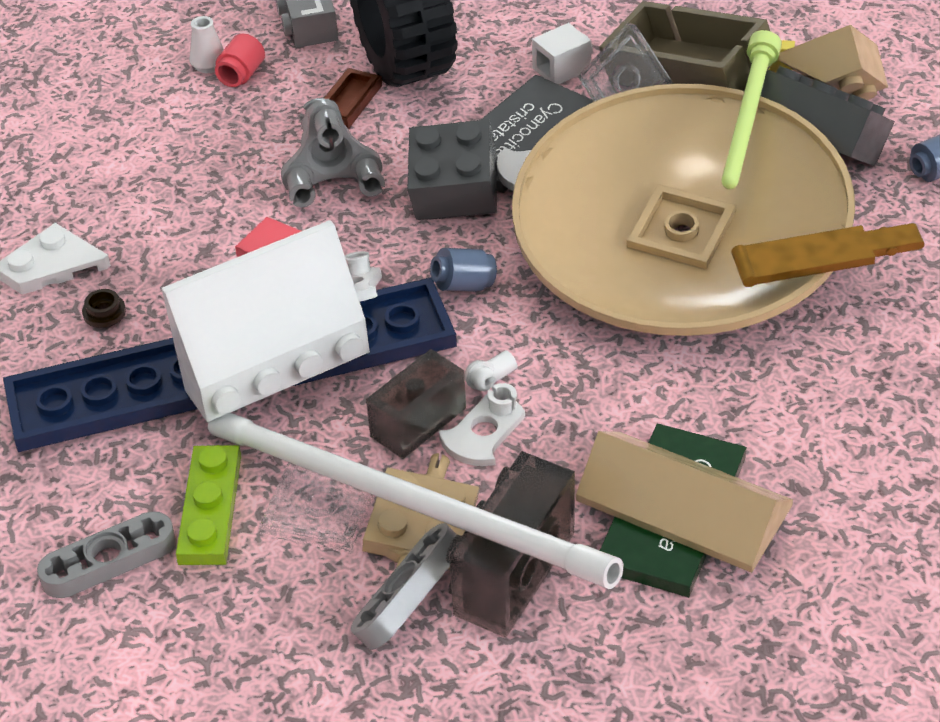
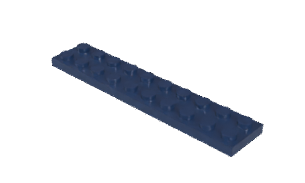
(148, 385)

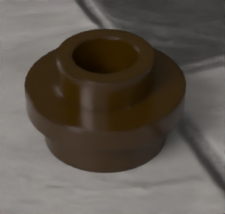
(103, 308)

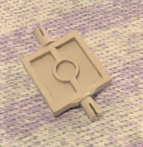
(396, 529)

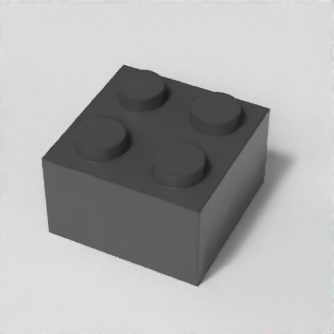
(452, 170)

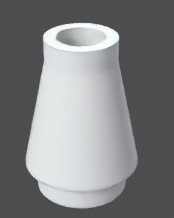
(204, 45)

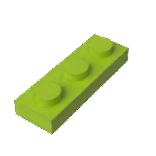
(209, 505)

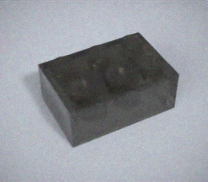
(496, 582)

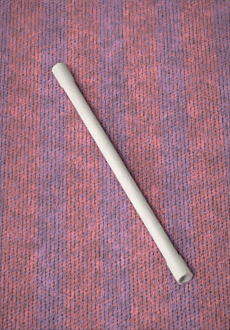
(575, 558)

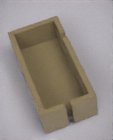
(696, 43)

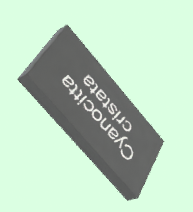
(530, 114)

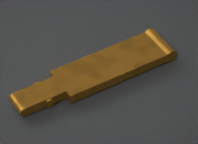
(821, 252)

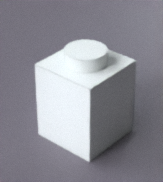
(561, 53)

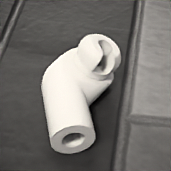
(483, 374)

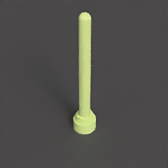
(762, 52)

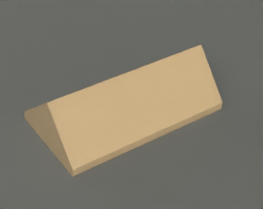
(681, 499)

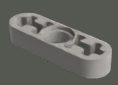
(115, 537)
(404, 588)

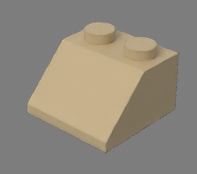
(840, 60)

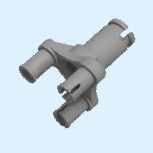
(329, 153)

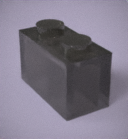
(416, 403)

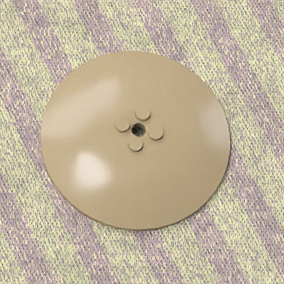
(627, 170)

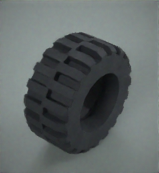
(407, 37)

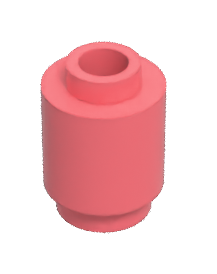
(239, 60)

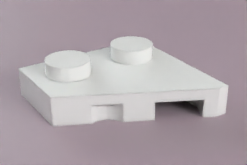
(49, 260)

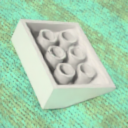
(265, 321)

